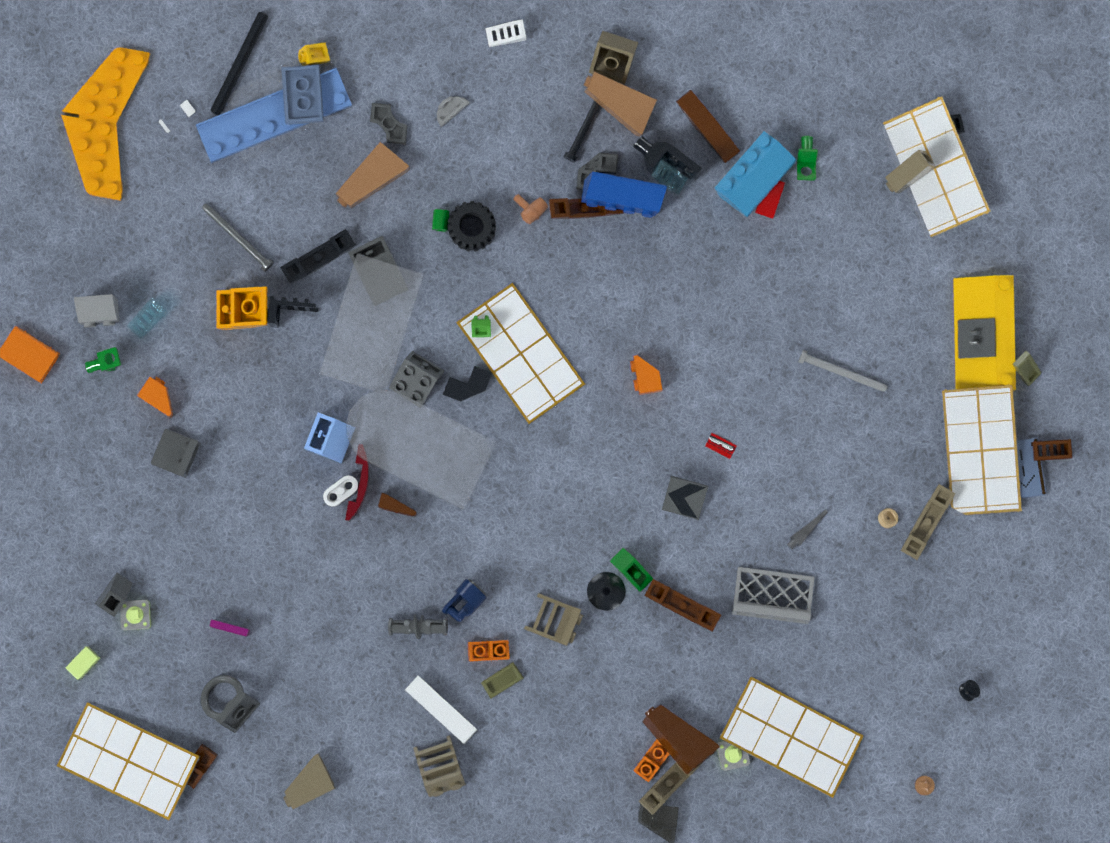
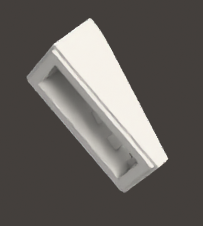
(522, 37)

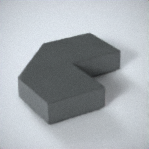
(600, 163)

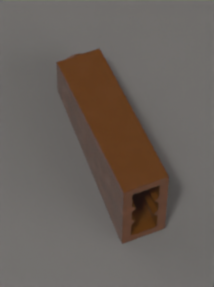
(679, 738)

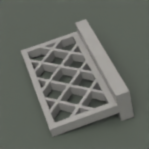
(768, 611)

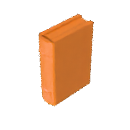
(28, 354)

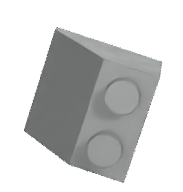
(97, 310)

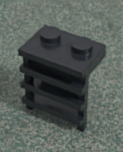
(273, 312)

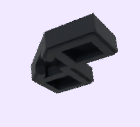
(461, 391)

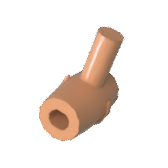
(531, 211)

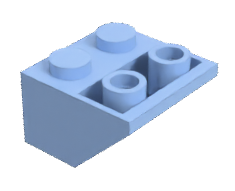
(328, 438)

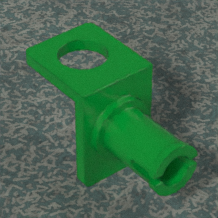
(807, 158)
(104, 361)

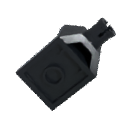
(660, 150)

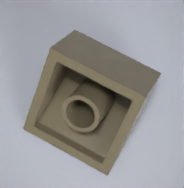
(613, 57)

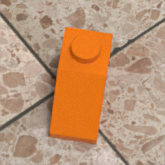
(156, 395)

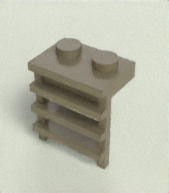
(566, 626)
(441, 778)

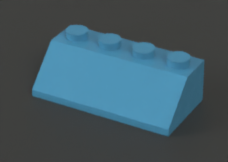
(755, 174)

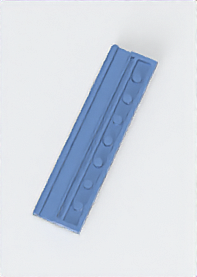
(263, 119)

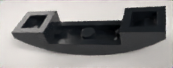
(318, 257)

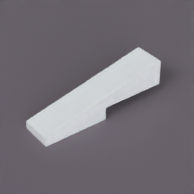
(441, 709)

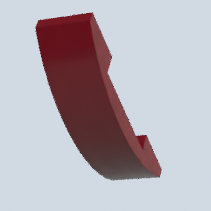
(353, 507)

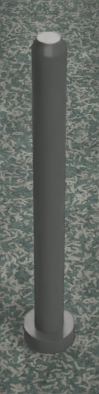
(266, 264)

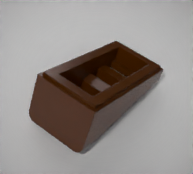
(1067, 450)
(390, 504)

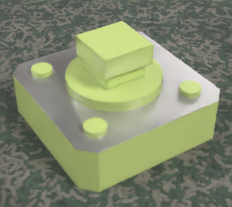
(135, 615)
(731, 757)

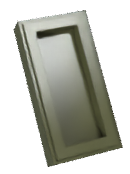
(1027, 368)
(502, 680)

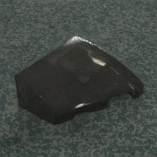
(662, 822)

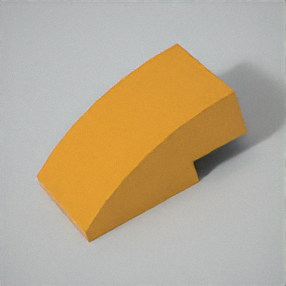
(241, 308)

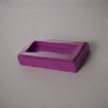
(229, 628)

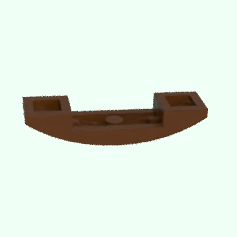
(575, 209)
(682, 605)

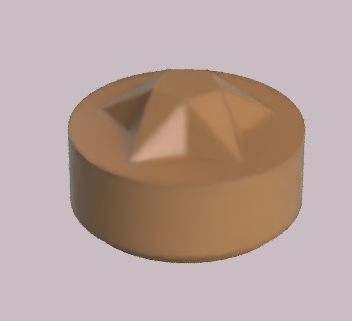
(924, 785)

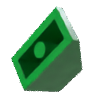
(631, 569)

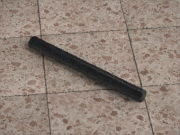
(239, 63)

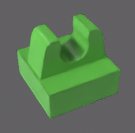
(481, 327)

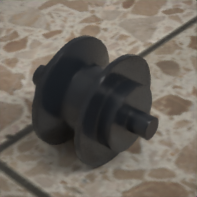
(969, 690)

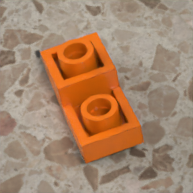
(488, 650)
(651, 761)

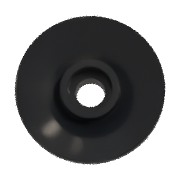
(596, 587)

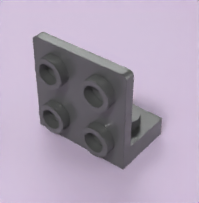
(416, 378)
(175, 453)

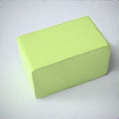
(83, 663)

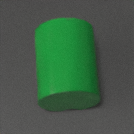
(440, 220)

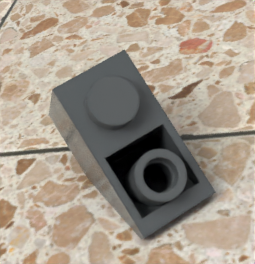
(114, 595)

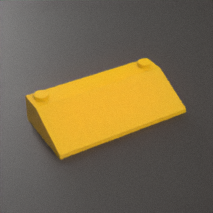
(985, 299)

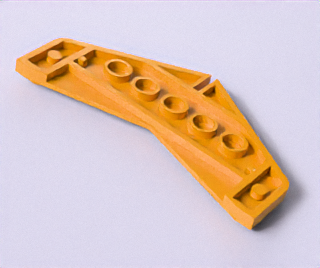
(99, 109)

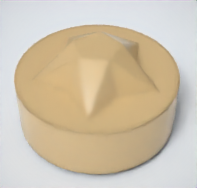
(888, 518)

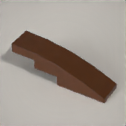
(707, 126)

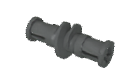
(417, 626)

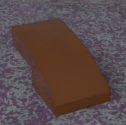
(206, 758)

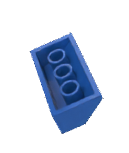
(623, 194)

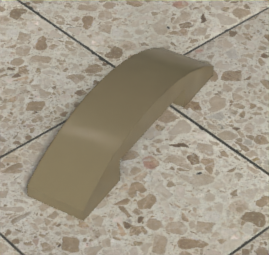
(927, 521)
(664, 788)

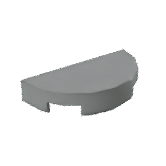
(450, 108)

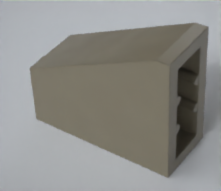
(909, 171)
(309, 784)

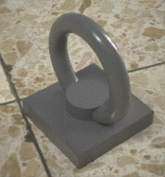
(236, 710)

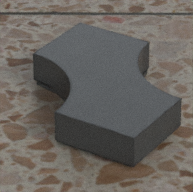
(382, 116)

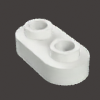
(341, 491)

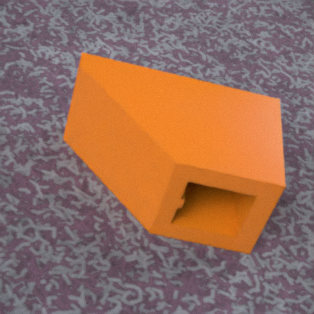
(647, 376)

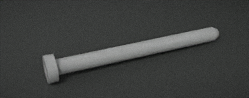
(841, 371)

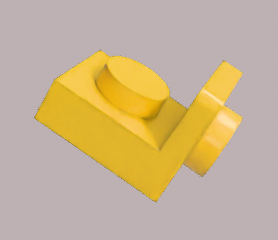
(313, 54)

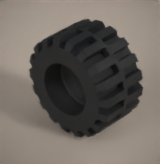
(464, 211)

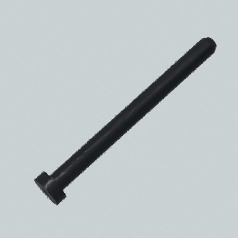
(582, 132)

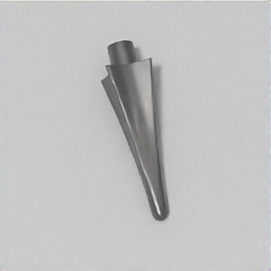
(800, 536)

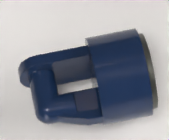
(471, 595)

